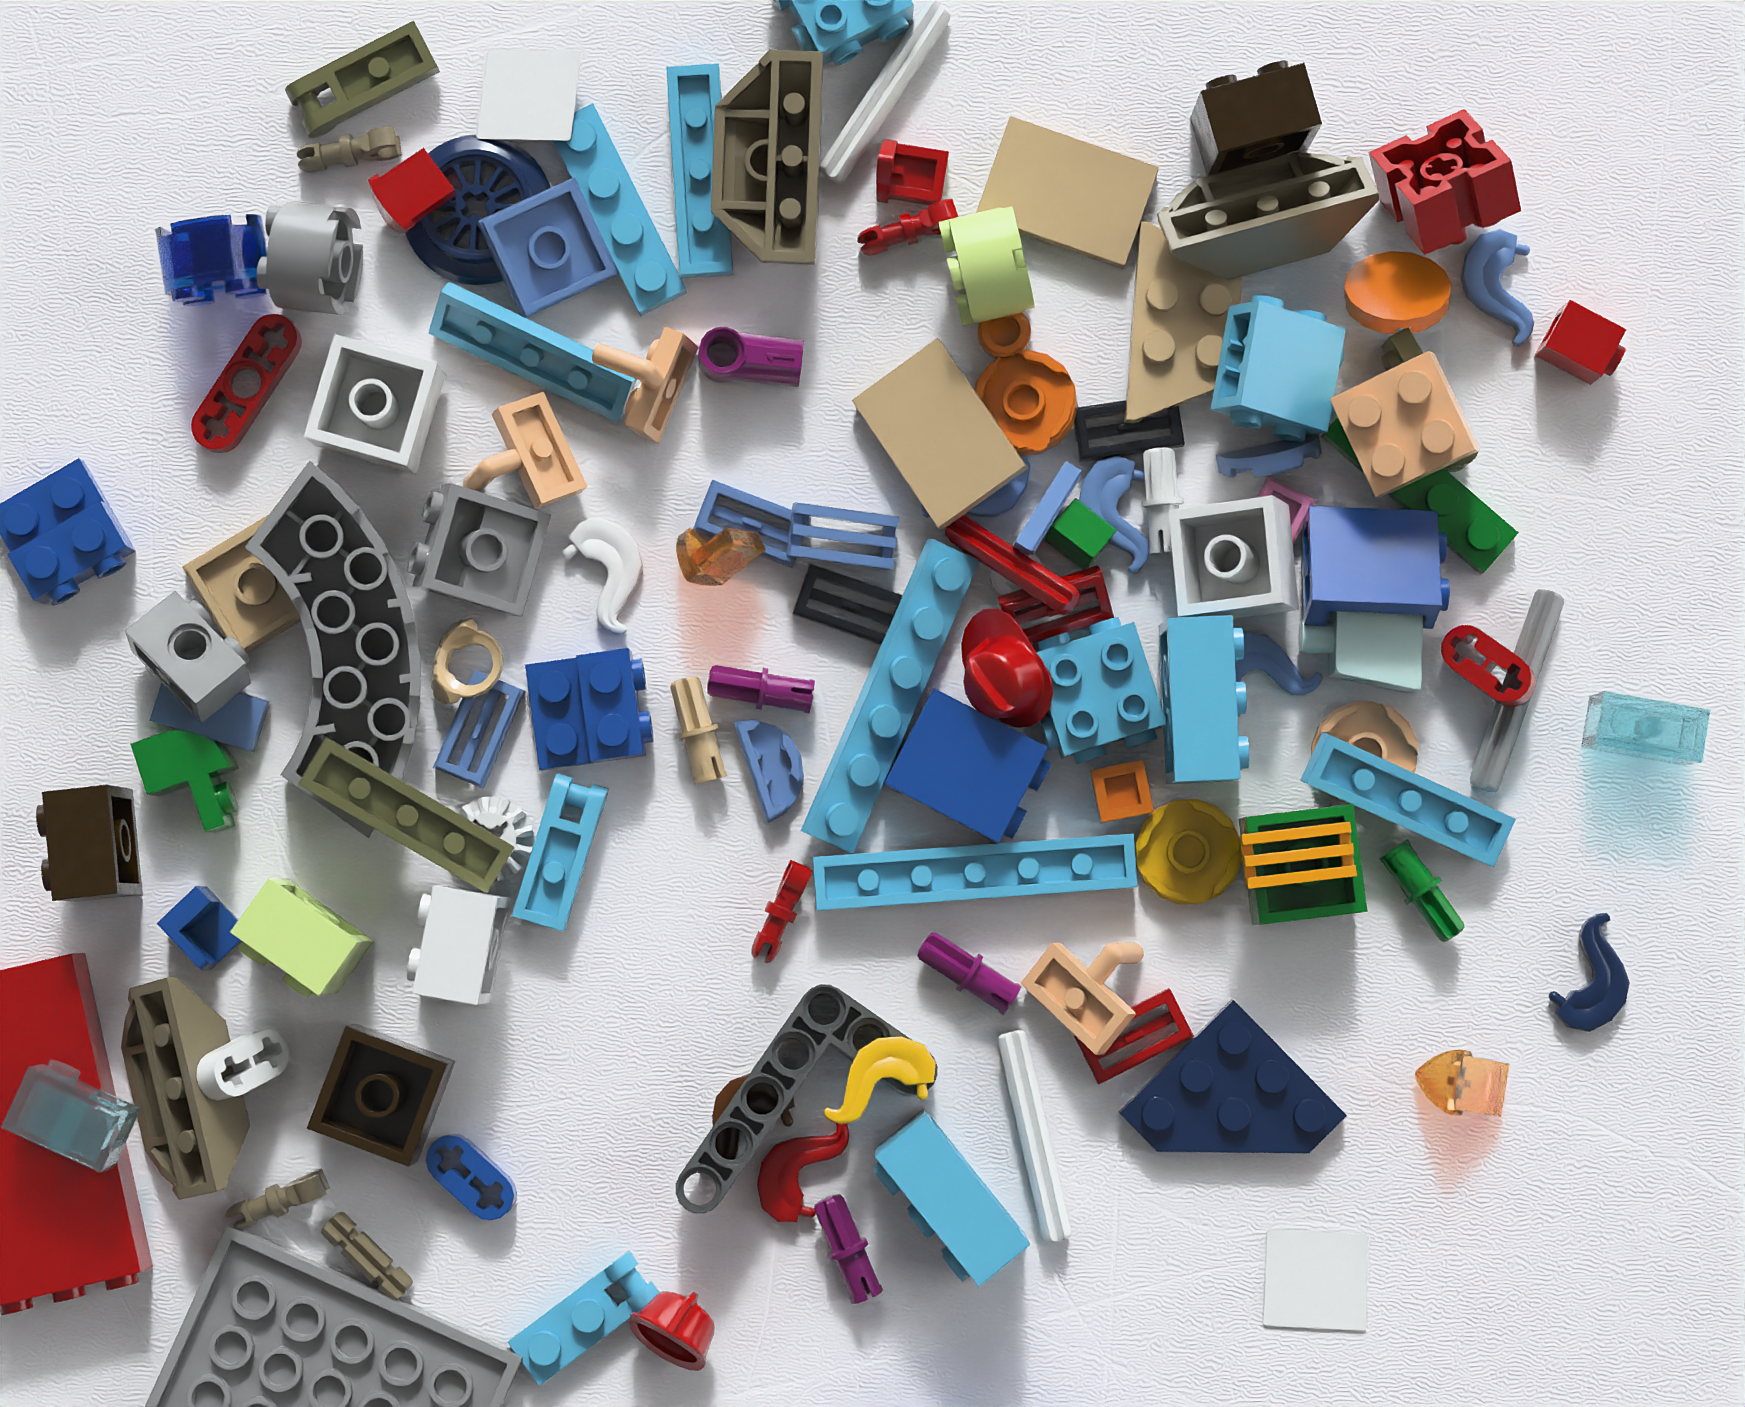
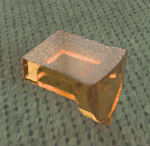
(718, 558)
(1464, 1083)

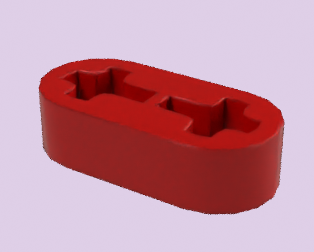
(1495, 656)

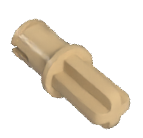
(697, 730)

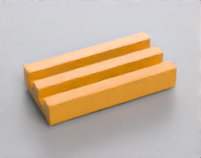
(1344, 850)

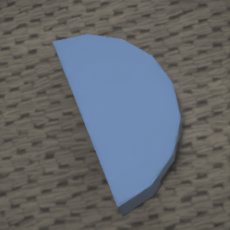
(1269, 457)
(1047, 509)
(772, 764)

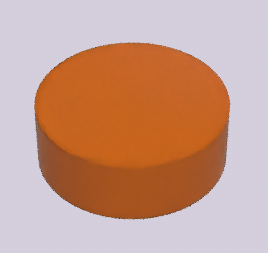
(1004, 335)

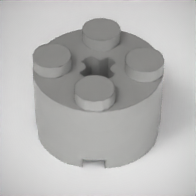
(311, 257)

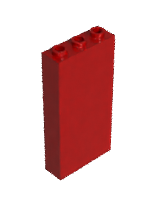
(56, 1215)

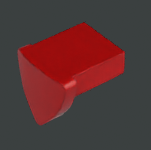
(910, 173)
(410, 191)

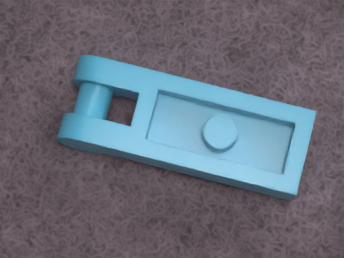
(559, 854)
(581, 1319)

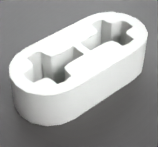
(239, 1055)

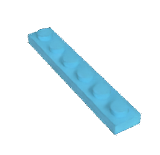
(890, 695)
(975, 872)

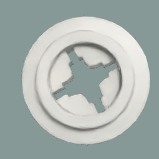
(497, 812)

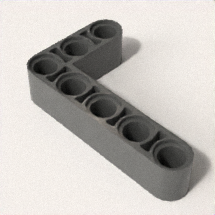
(785, 1083)

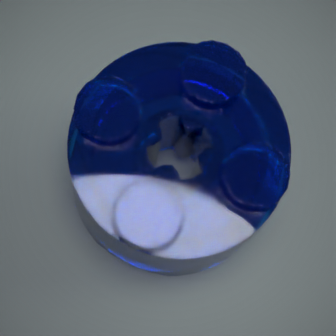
(211, 258)

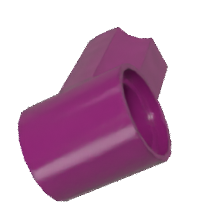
(758, 358)

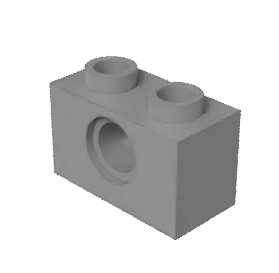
(199, 683)

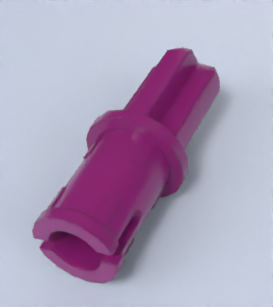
(761, 688)
(968, 972)
(847, 1248)

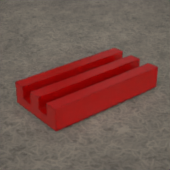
(1066, 624)
(1174, 1015)

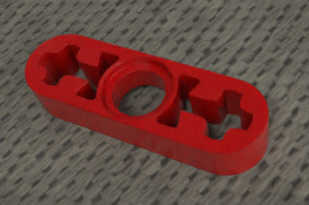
(214, 409)

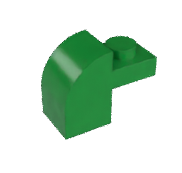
(193, 760)

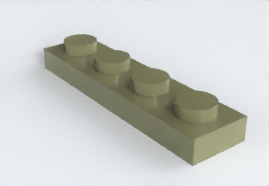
(406, 815)

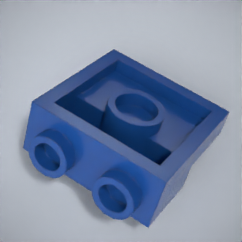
(62, 534)
(588, 709)

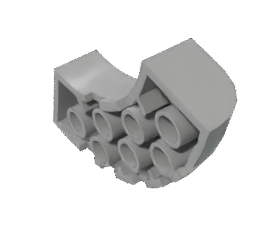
(354, 626)

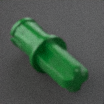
(1422, 890)

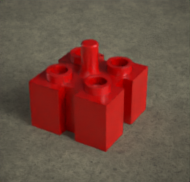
(1445, 182)

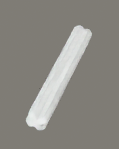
(885, 91)
(1034, 1136)

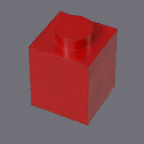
(1582, 343)

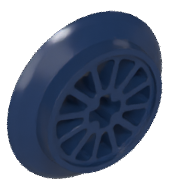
(442, 255)

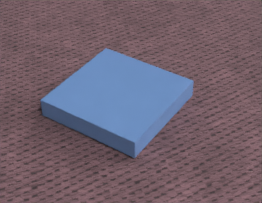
(548, 248)

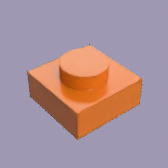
(1121, 791)

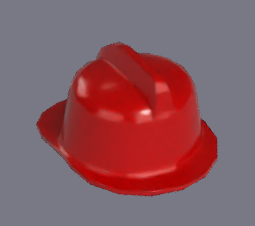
(1004, 671)
(675, 1329)

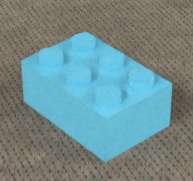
(1202, 699)
(949, 1199)

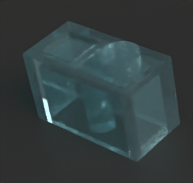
(1645, 728)
(70, 1116)

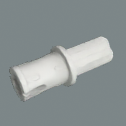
(1160, 496)

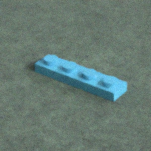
(620, 213)
(701, 237)
(529, 351)
(1407, 799)

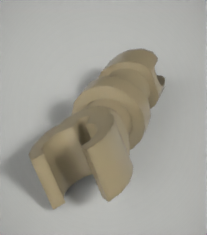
(373, 145)
(278, 1200)

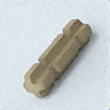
(366, 1256)

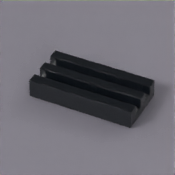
(1084, 434)
(807, 591)

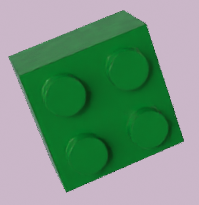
(1310, 898)

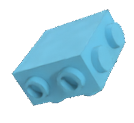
(846, 25)
(1278, 368)
(1099, 691)

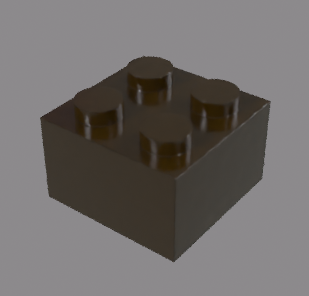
(1255, 117)
(89, 843)
(381, 1094)

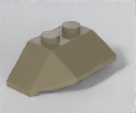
(771, 157)
(1267, 213)
(181, 1129)

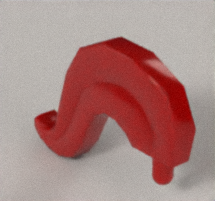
(780, 1170)

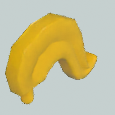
(883, 1058)

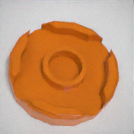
(1397, 292)
(1029, 400)

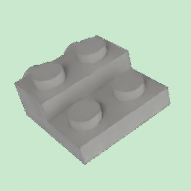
(478, 548)

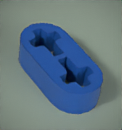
(461, 1186)

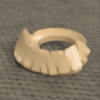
(460, 635)

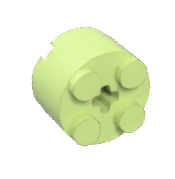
(987, 265)

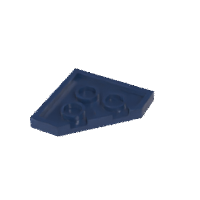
(1232, 1095)

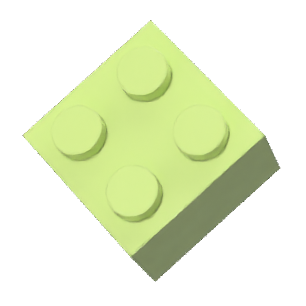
(300, 938)

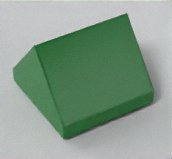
(1080, 534)

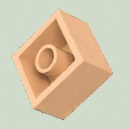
(1404, 424)

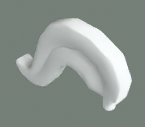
(620, 554)

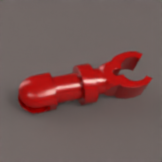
(907, 229)
(781, 910)

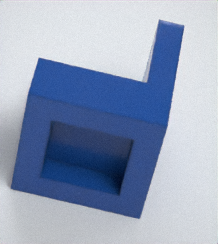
(201, 927)

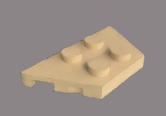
(1174, 328)

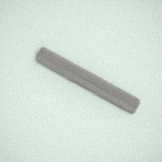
(1507, 721)

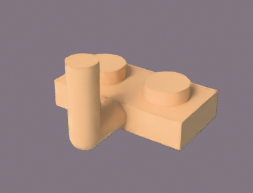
(660, 377)
(534, 450)
(1079, 994)

